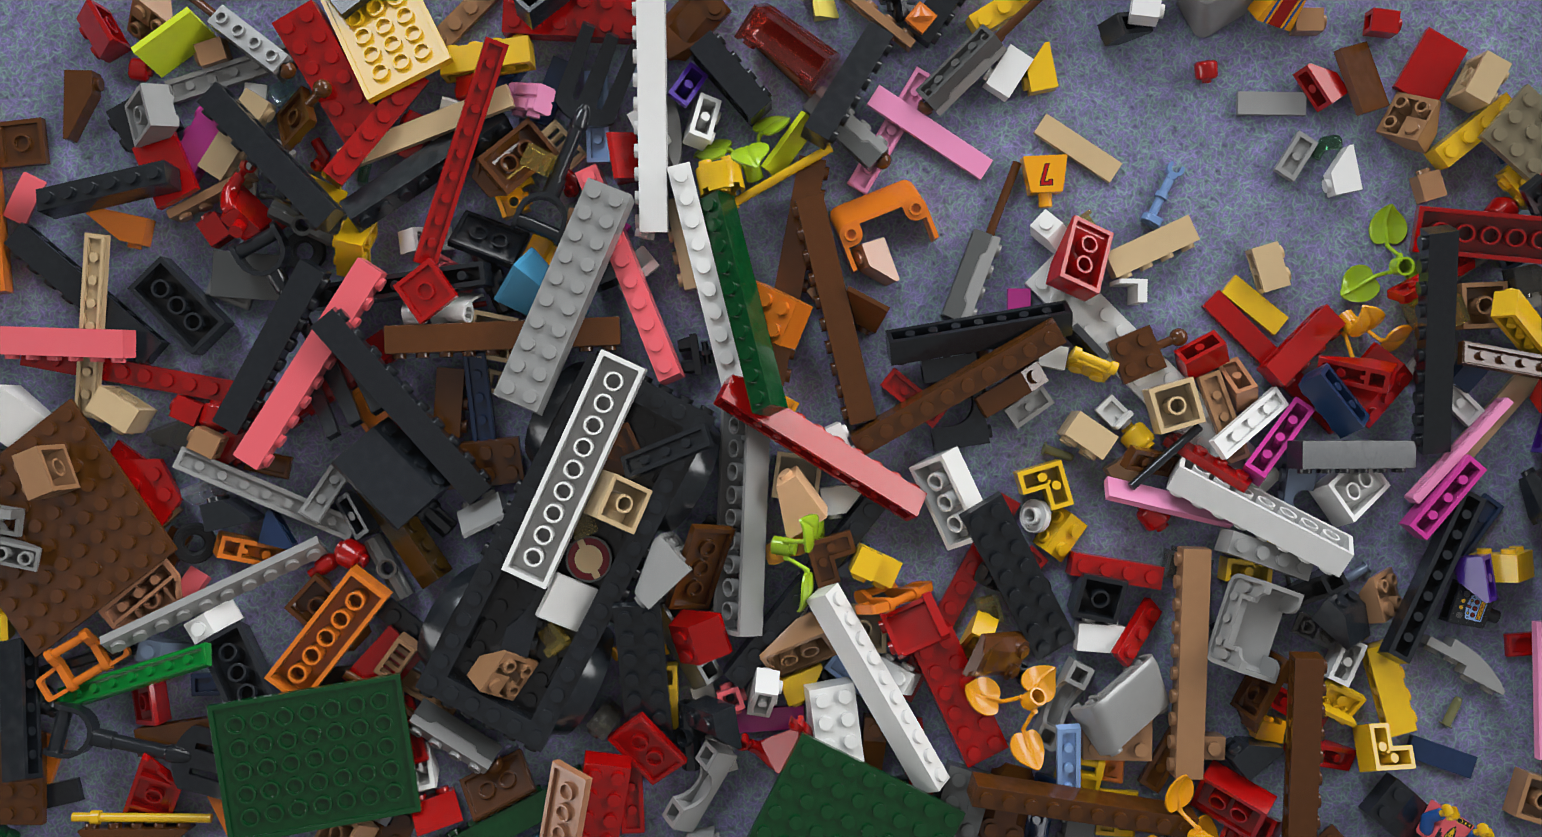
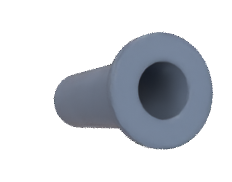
(1358, 572)

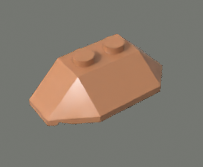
(148, 594)

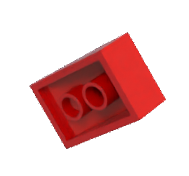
(1080, 259)

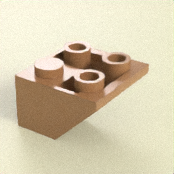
(147, 16)
(1411, 121)
(1381, 596)
(502, 673)

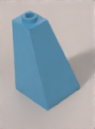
(523, 282)

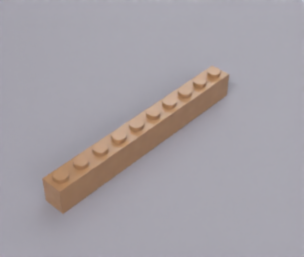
(1189, 661)

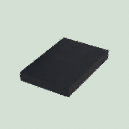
(488, 239)

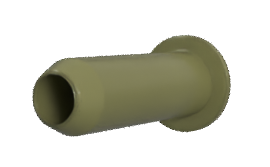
(1056, 452)
(1451, 712)

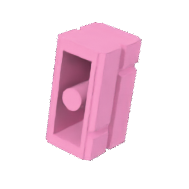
(531, 99)

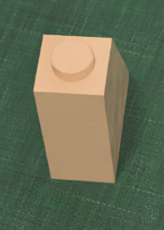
(797, 500)

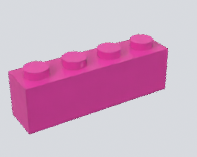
(197, 140)
(1275, 442)
(1427, 516)

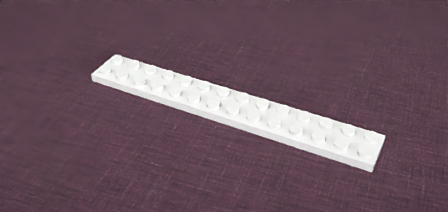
(1106, 323)

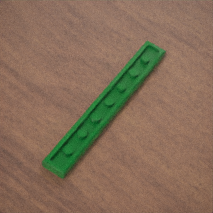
(141, 675)

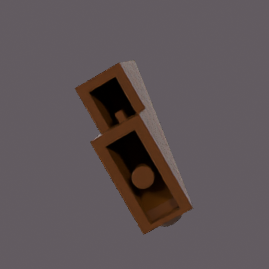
(135, 829)

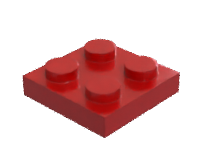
(425, 291)

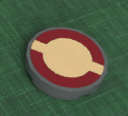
(589, 559)

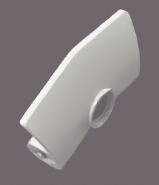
(458, 311)

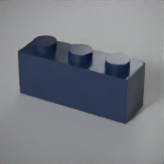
(1333, 401)

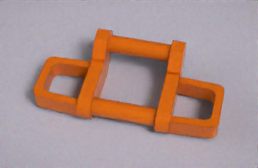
(896, 596)
(60, 666)

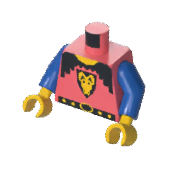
(1446, 822)

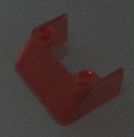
(789, 43)

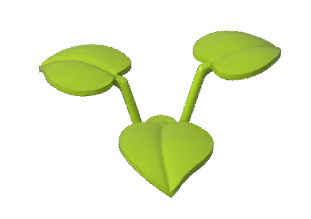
(748, 156)
(1385, 227)
(787, 547)

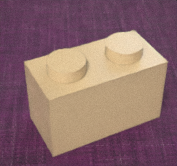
(1268, 267)

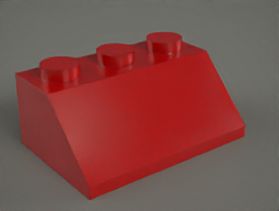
(1375, 402)
(1233, 800)

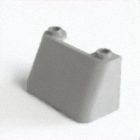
(1211, 15)
(661, 570)
(1249, 625)
(1123, 706)

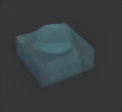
(282, 92)

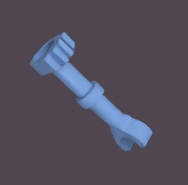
(1150, 218)

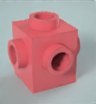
(740, 695)

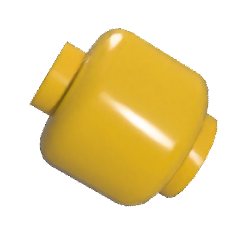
(1137, 435)

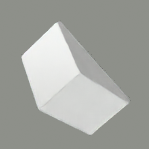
(428, 771)

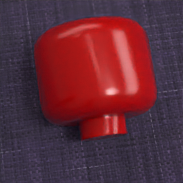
(139, 70)
(1206, 70)

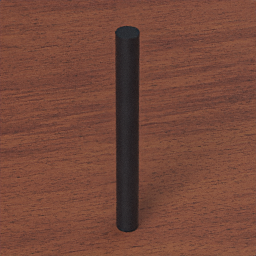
(1165, 456)

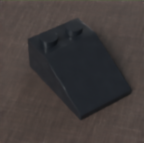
(1394, 807)

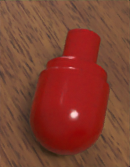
(323, 565)

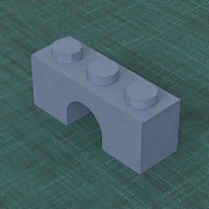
(1292, 483)

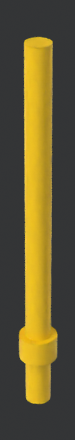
(783, 174)
(98, 817)

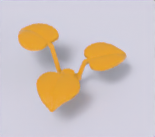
(1367, 320)
(1040, 685)
(1179, 796)

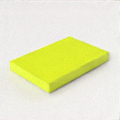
(172, 42)

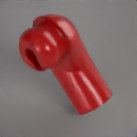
(322, 157)
(571, 185)

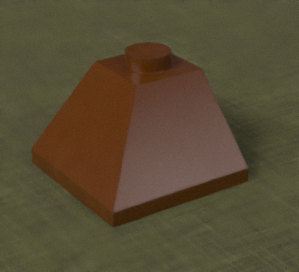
(866, 311)

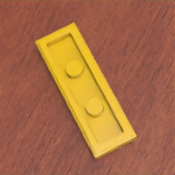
(1254, 305)

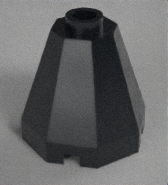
(1532, 493)

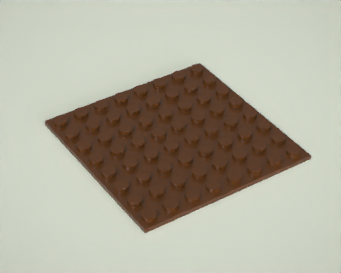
(91, 537)

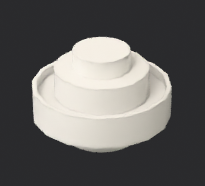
(1035, 516)

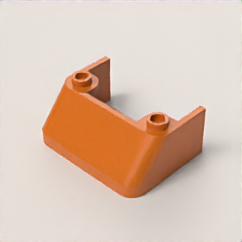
(848, 216)

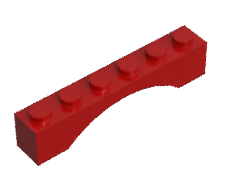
(370, 133)

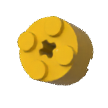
(719, 175)

